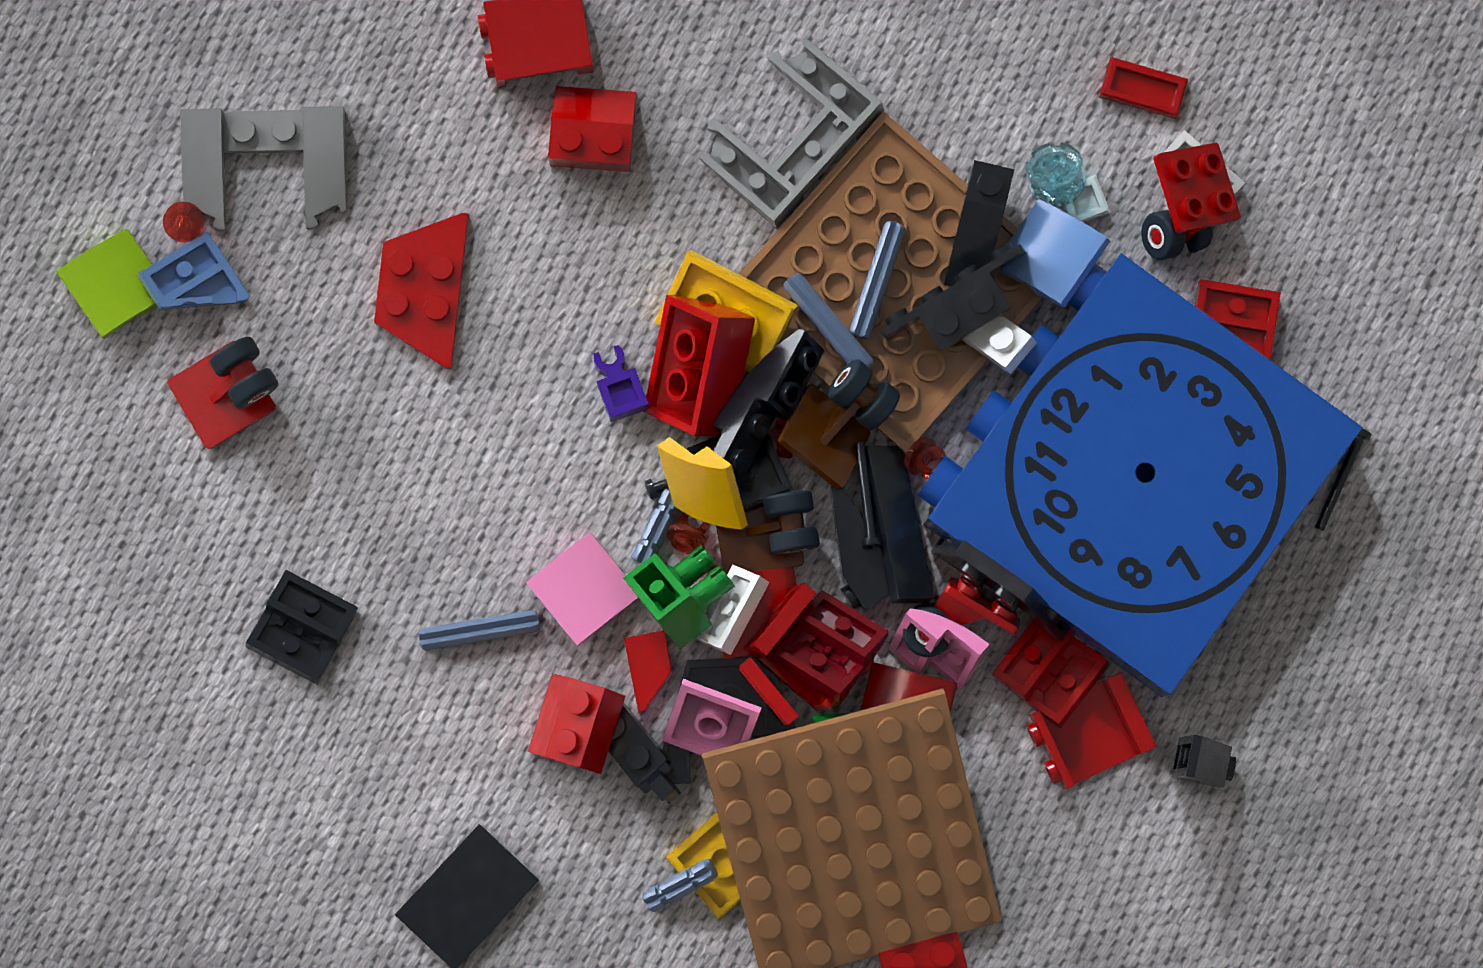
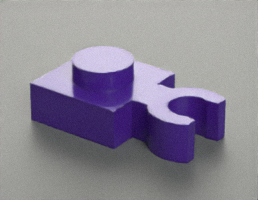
(621, 389)

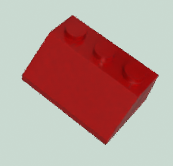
(697, 363)

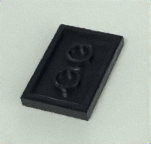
(466, 897)

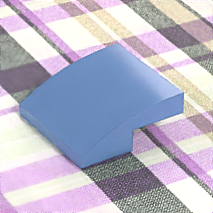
(1058, 253)

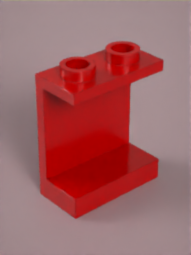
(534, 38)
(774, 631)
(1096, 735)

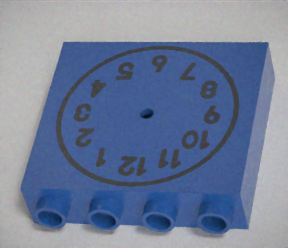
(1140, 471)

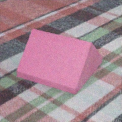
(708, 719)

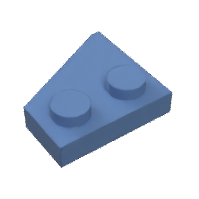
(193, 277)

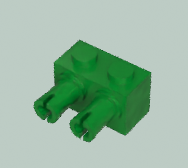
(671, 601)

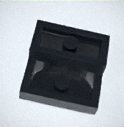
(301, 627)

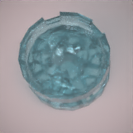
(1065, 182)

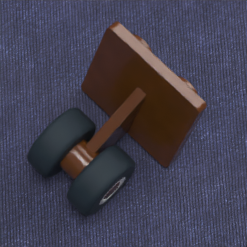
(823, 425)
(773, 535)

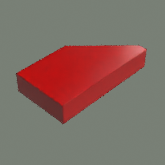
(648, 665)
(767, 691)

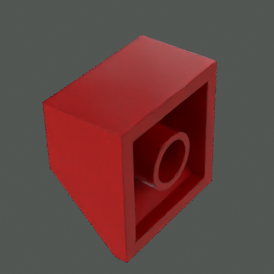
(592, 129)
(576, 723)

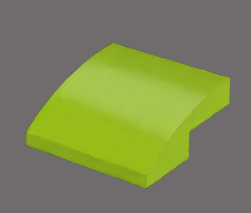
(108, 284)

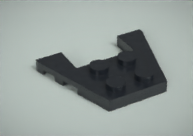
(1007, 587)
(725, 678)

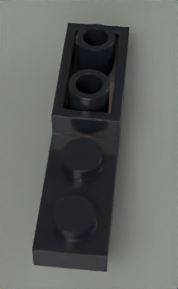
(766, 393)

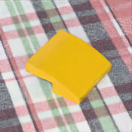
(702, 485)

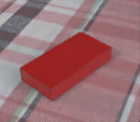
(1143, 88)

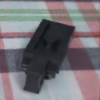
(642, 757)

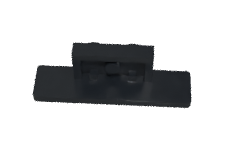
(962, 307)

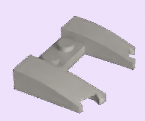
(313, 130)
(779, 187)

